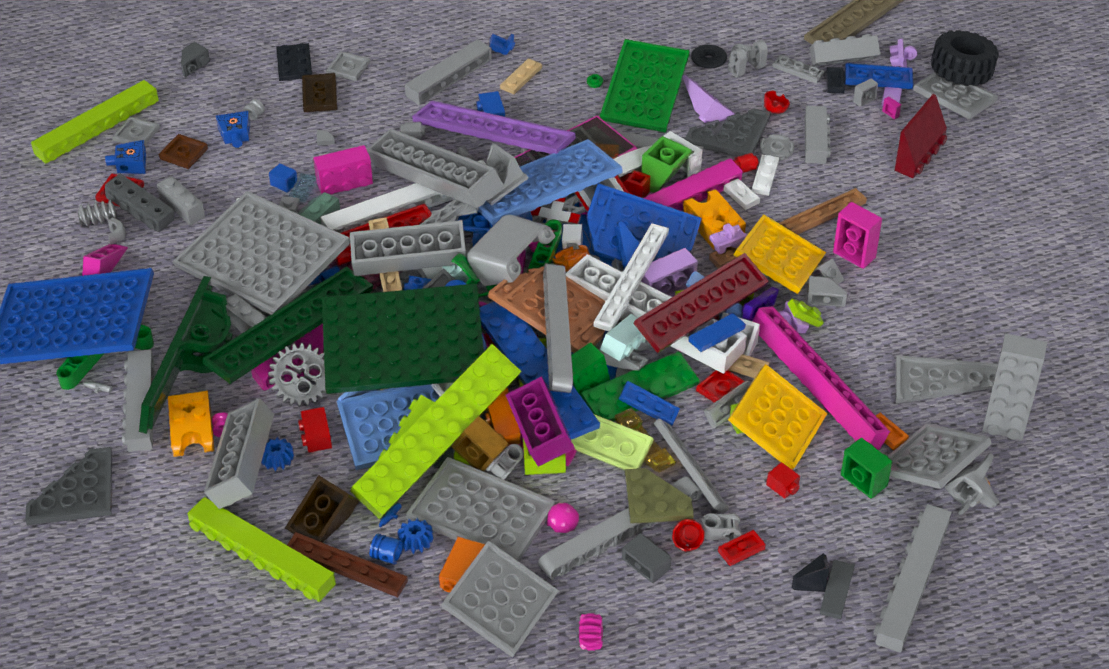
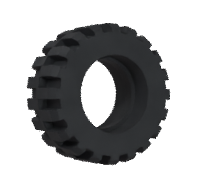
(964, 58)

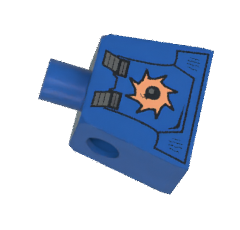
(234, 127)
(129, 158)

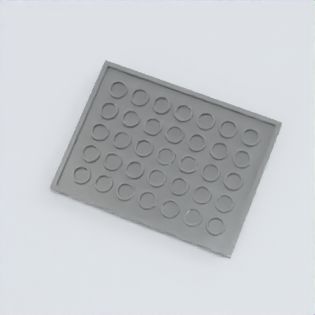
(262, 252)

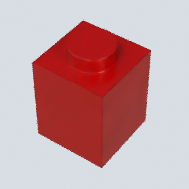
(783, 480)

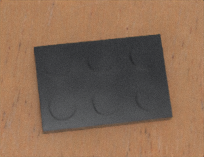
(293, 61)

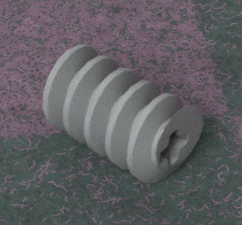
(96, 213)

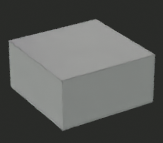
(865, 92)

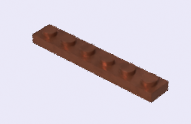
(349, 565)

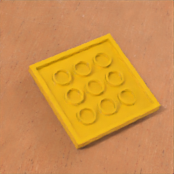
(781, 253)
(777, 416)

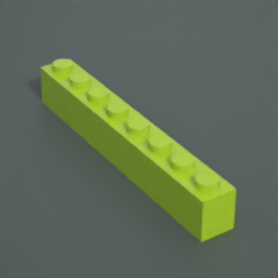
(94, 121)
(261, 549)

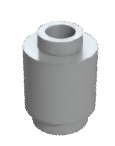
(413, 129)

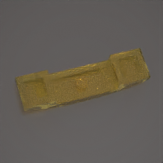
(656, 458)

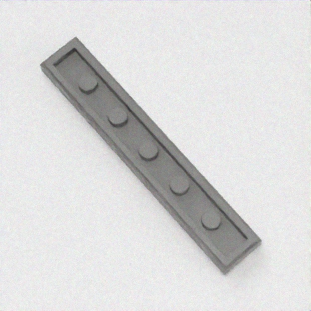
(691, 466)

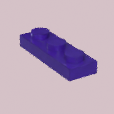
(765, 299)

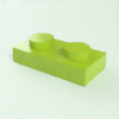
(805, 313)

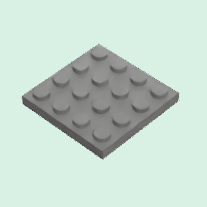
(936, 455)
(499, 598)

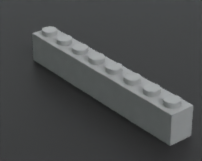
(912, 579)

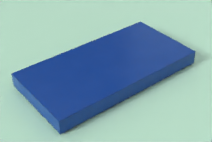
(884, 75)

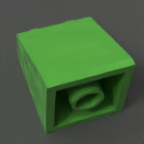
(663, 161)

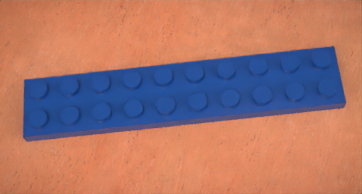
(527, 353)

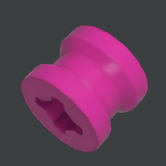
(218, 423)

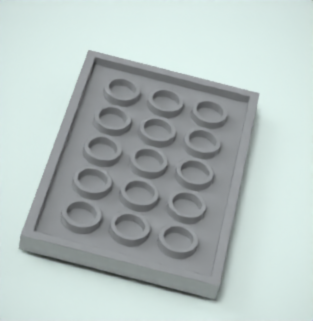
(481, 508)

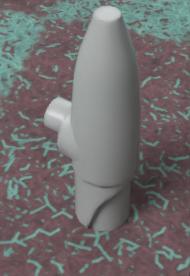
(98, 387)

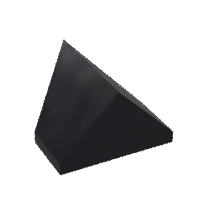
(813, 576)

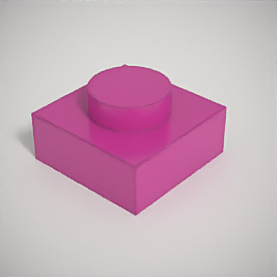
(891, 107)

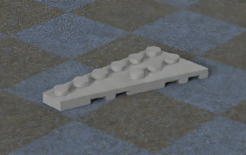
(931, 378)

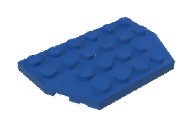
(612, 206)

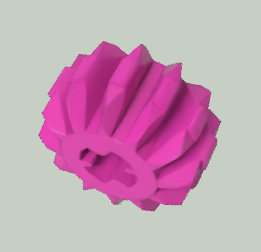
(591, 631)

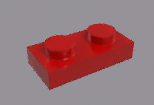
(741, 547)

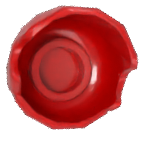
(774, 103)
(688, 532)

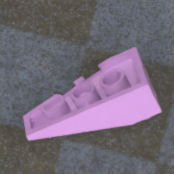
(705, 104)

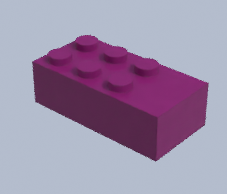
(540, 421)

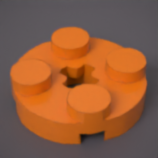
(570, 257)

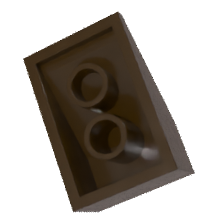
(322, 510)

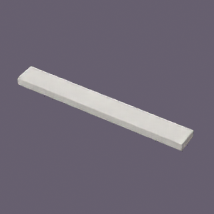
(631, 277)

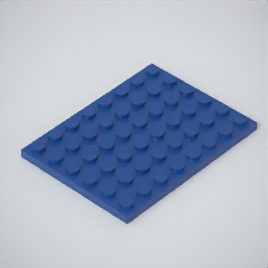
(73, 315)

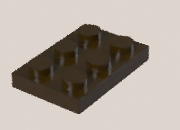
(319, 92)

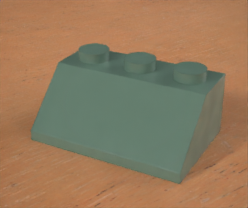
(320, 206)

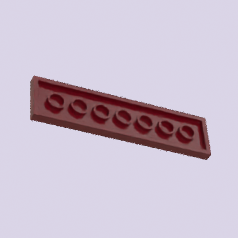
(700, 302)

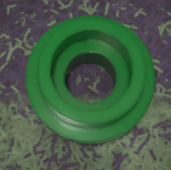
(594, 81)

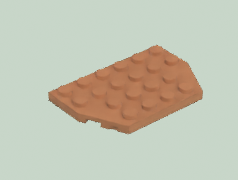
(526, 300)

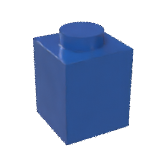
(283, 177)

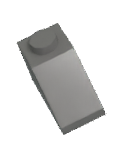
(825, 292)

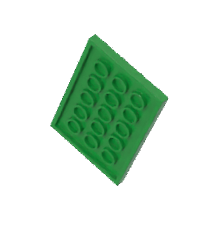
(645, 85)

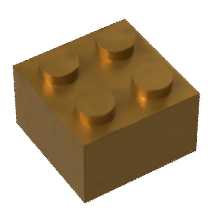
(479, 444)

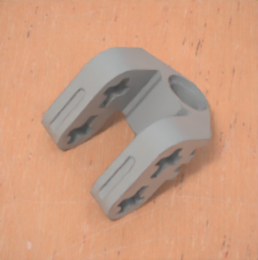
(741, 54)

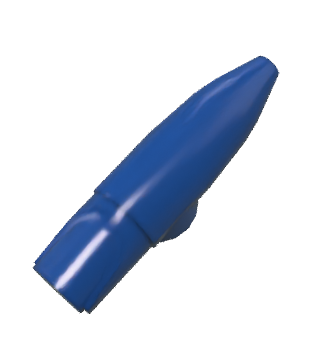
(390, 514)

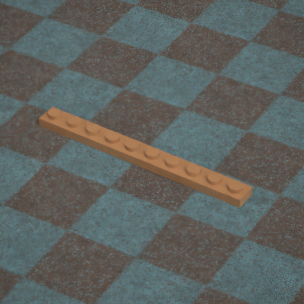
(803, 221)

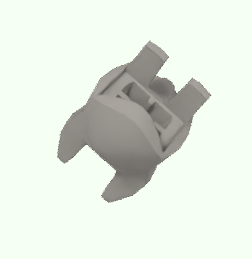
(973, 486)

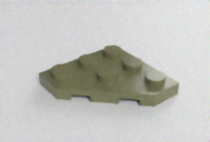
(654, 499)

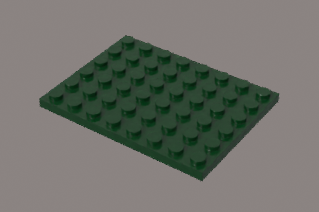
(400, 337)

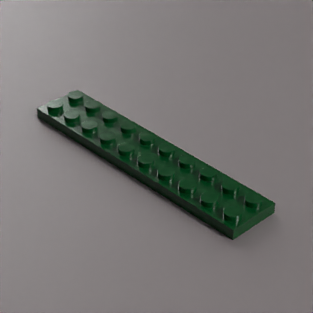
(281, 327)

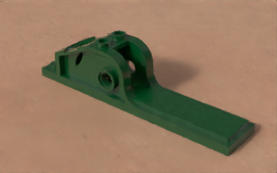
(201, 331)

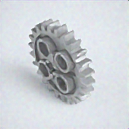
(290, 389)

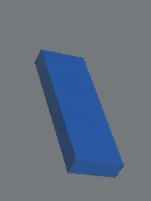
(716, 332)
(648, 403)

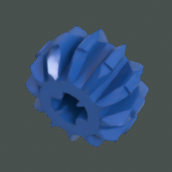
(277, 454)
(415, 535)

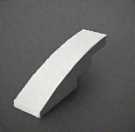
(631, 160)

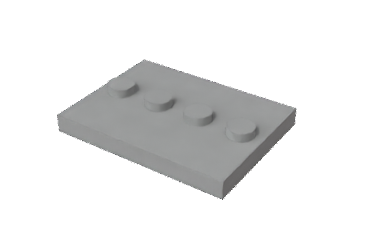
(959, 98)

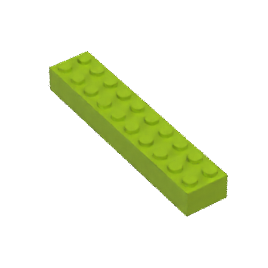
(435, 432)

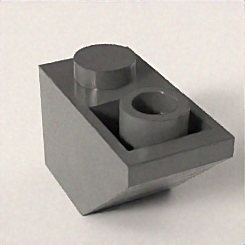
(193, 58)

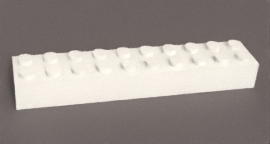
(601, 280)

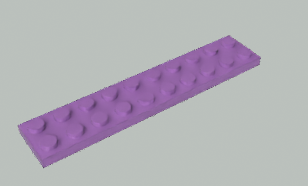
(494, 127)

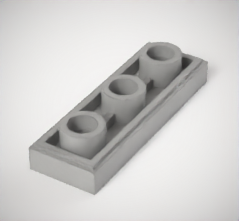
(798, 68)

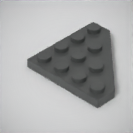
(732, 136)
(78, 494)

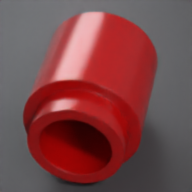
(746, 162)

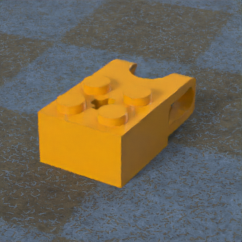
(714, 214)
(190, 421)

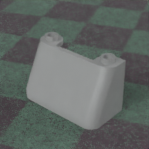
(496, 252)

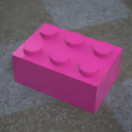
(343, 170)
(857, 235)

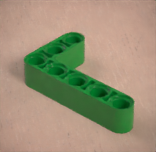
(543, 253)
(76, 367)

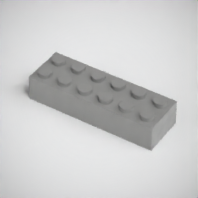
(406, 247)
(1014, 386)
(239, 454)

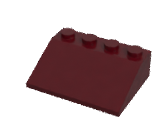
(921, 139)

